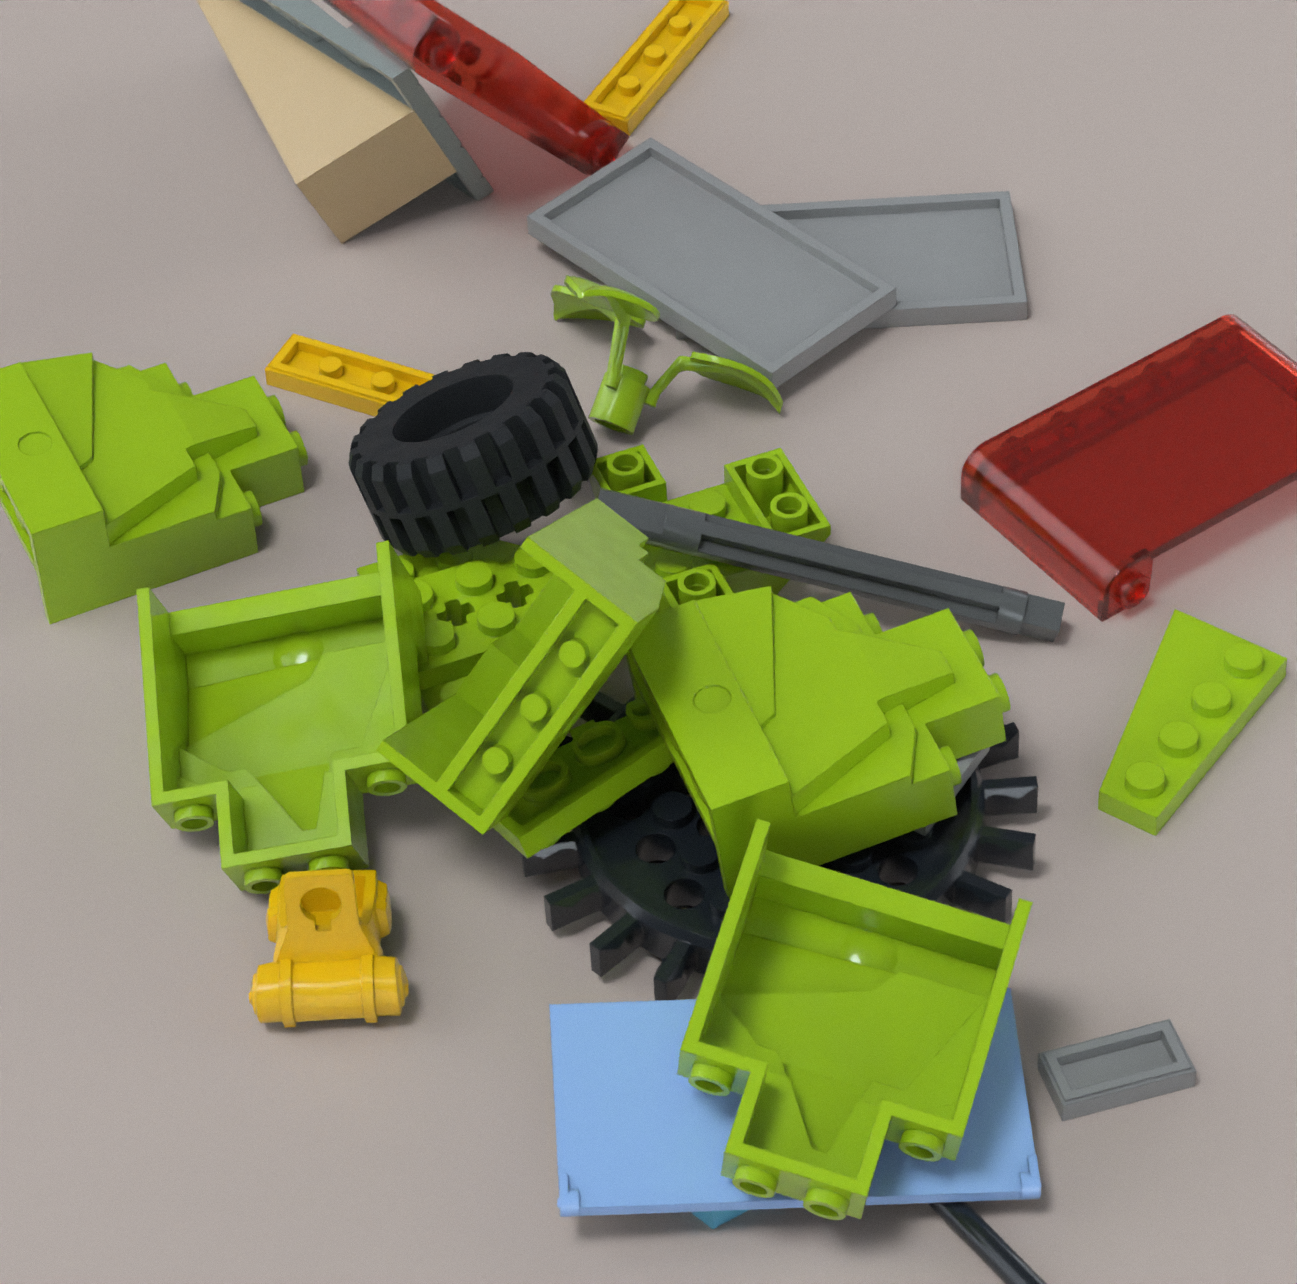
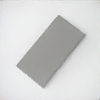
(1116, 1070)

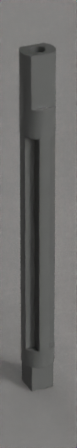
(838, 567)

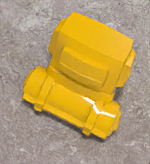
(328, 950)

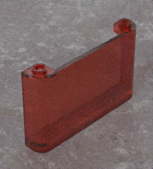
(488, 77)
(1141, 461)

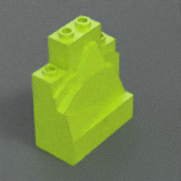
(135, 477)
(539, 678)
(276, 716)
(814, 719)
(842, 1026)

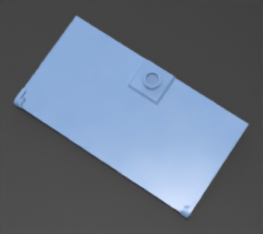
(653, 1143)

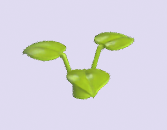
(623, 387)

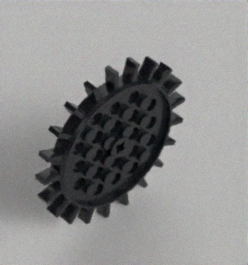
(668, 827)

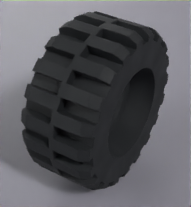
(473, 454)

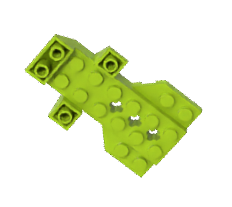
(487, 591)

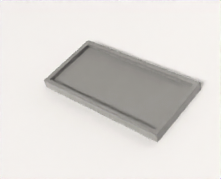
(943, 253)
(712, 261)

